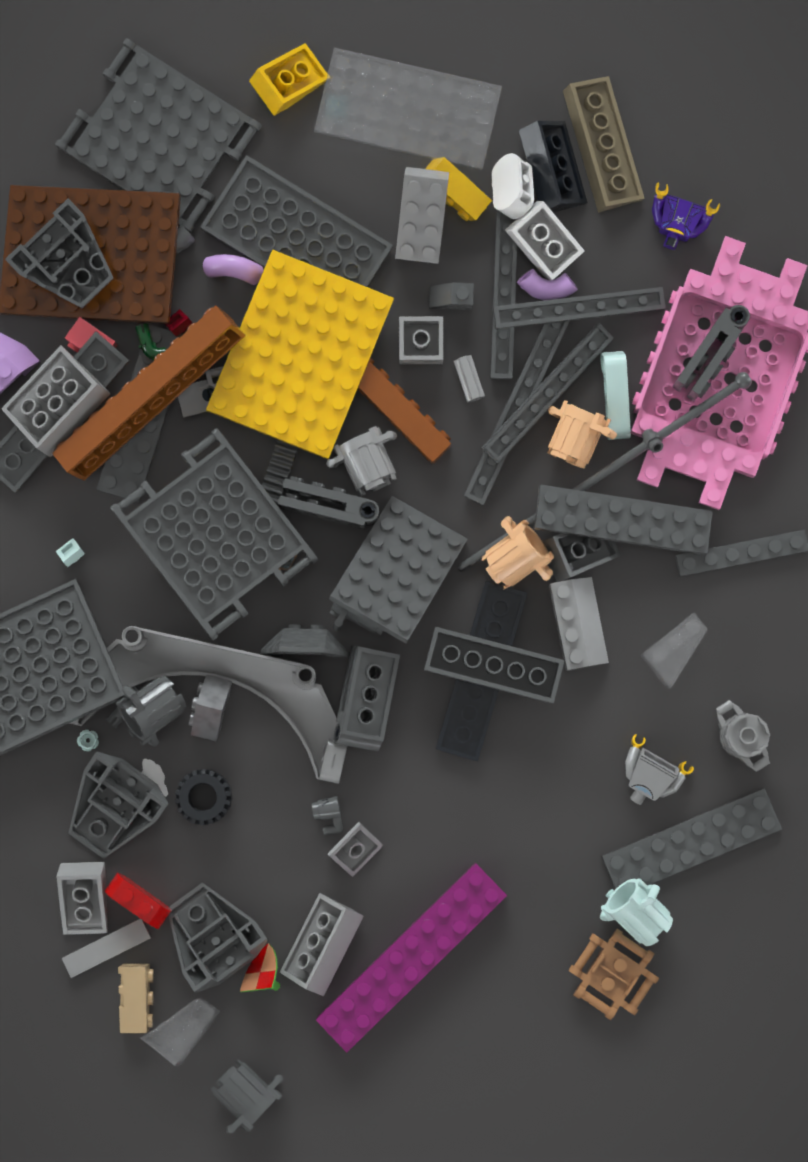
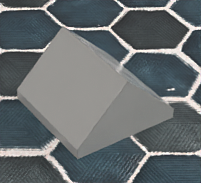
(355, 849)

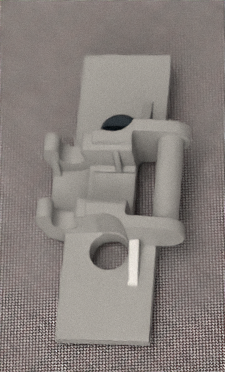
(198, 394)

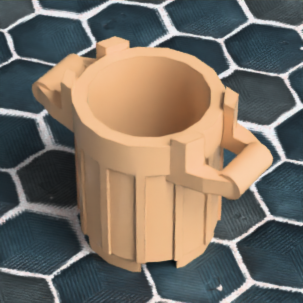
(577, 434)
(518, 555)

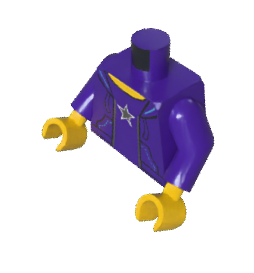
(679, 218)

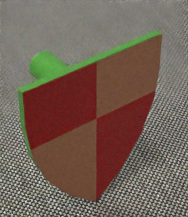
(262, 972)

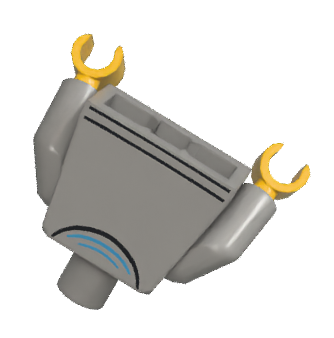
(652, 775)

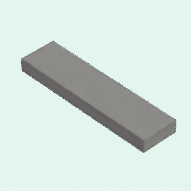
(106, 947)

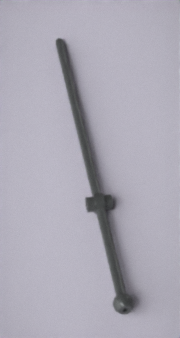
(651, 441)

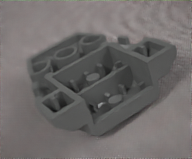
(64, 257)

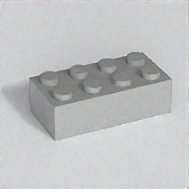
(422, 215)

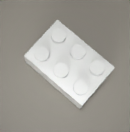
(545, 240)

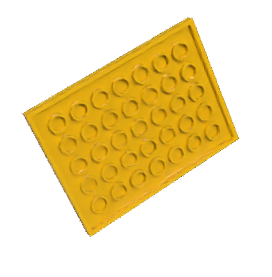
(300, 354)

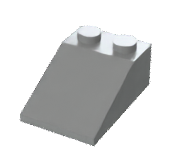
(83, 897)

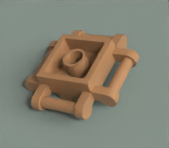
(613, 974)

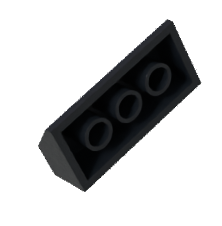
(553, 165)

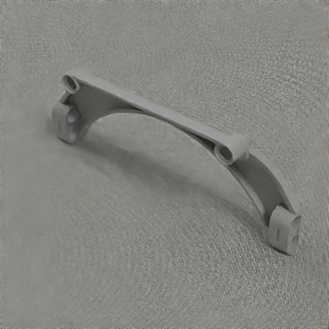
(270, 678)

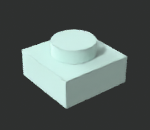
(70, 552)

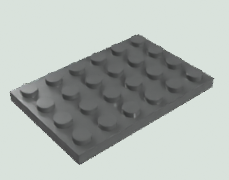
(398, 569)

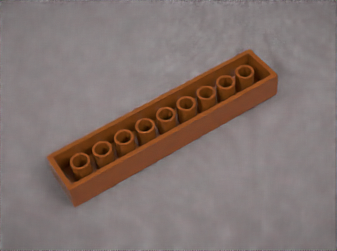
(148, 393)

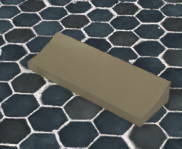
(603, 143)

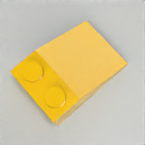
(288, 78)

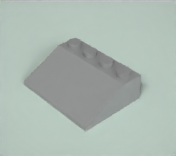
(55, 401)

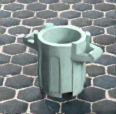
(637, 911)

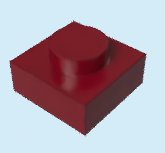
(178, 323)

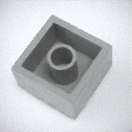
(421, 340)

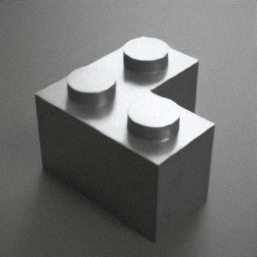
(209, 707)

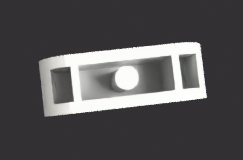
(512, 186)

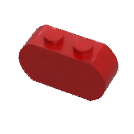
(137, 900)

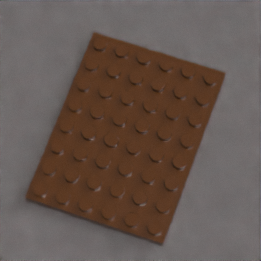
(134, 234)

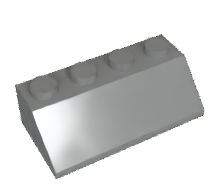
(578, 623)
(321, 944)

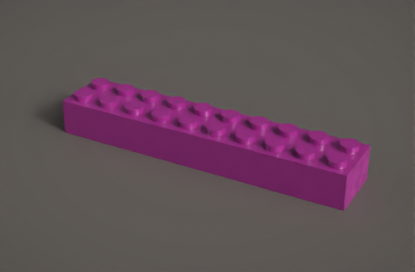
(411, 957)

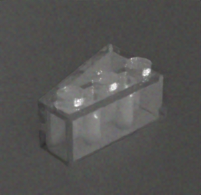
(674, 649)
(182, 1031)

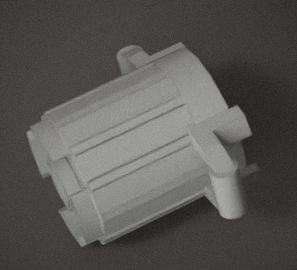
(366, 460)
(743, 735)

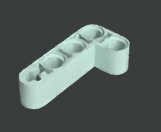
(616, 392)

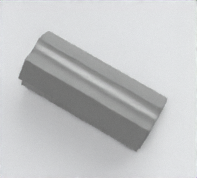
(469, 378)

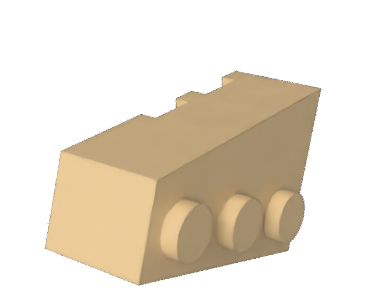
(135, 998)

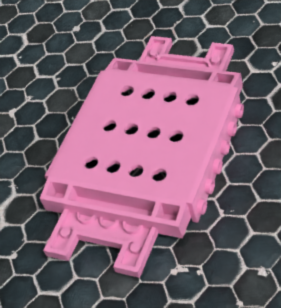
(699, 447)

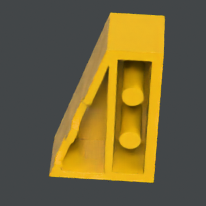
(461, 192)

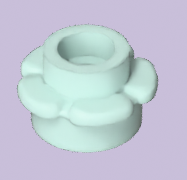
(81, 740)

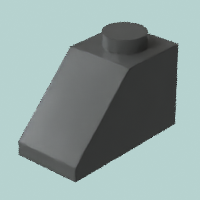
(451, 296)

